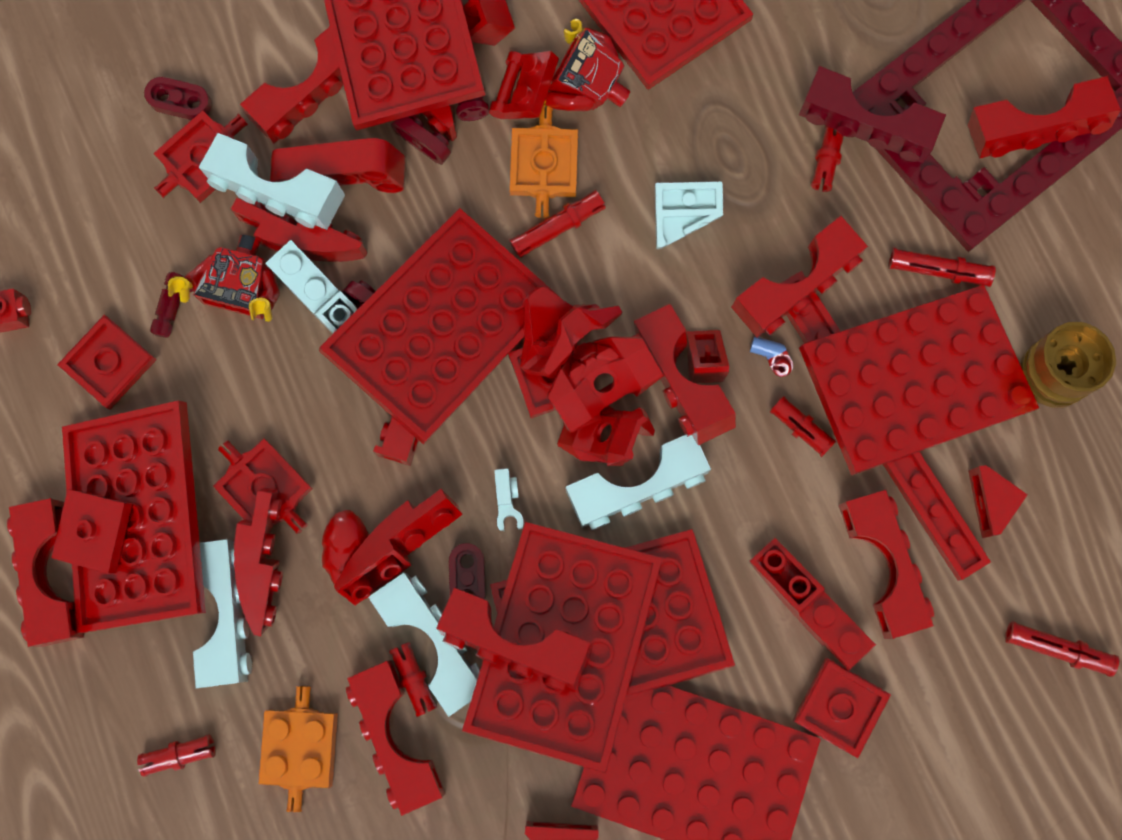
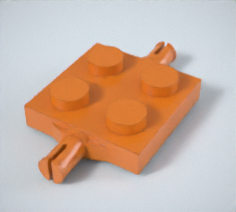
(543, 162)
(298, 748)

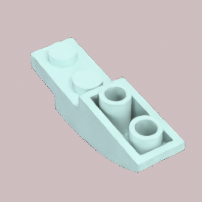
(311, 286)

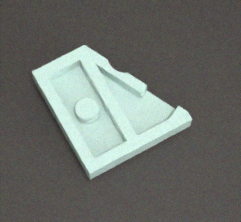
(685, 208)

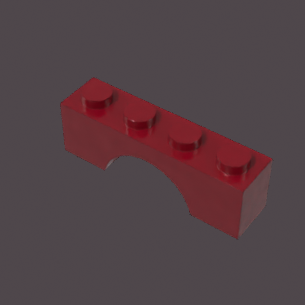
(834, 105)

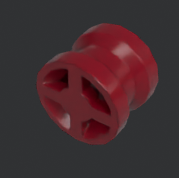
(472, 109)

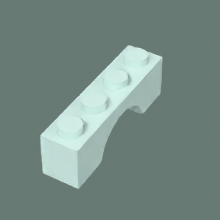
(307, 197)
(597, 499)
(403, 604)
(224, 655)

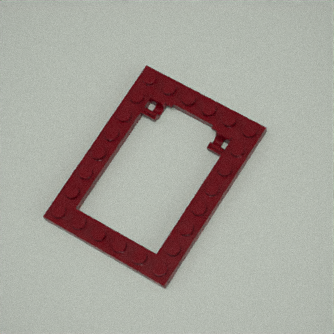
(959, 204)

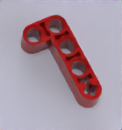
(347, 162)

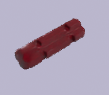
(166, 310)

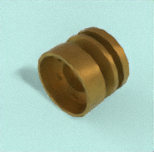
(1068, 364)

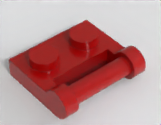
(532, 86)

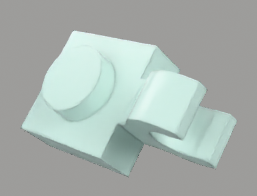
(506, 490)

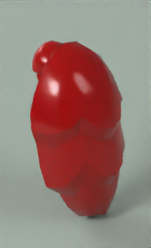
(340, 541)

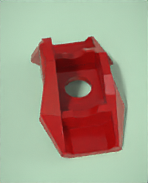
(555, 327)
(573, 387)
(617, 449)

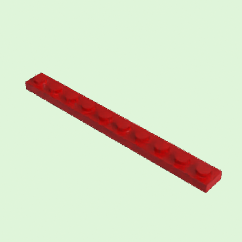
(910, 473)

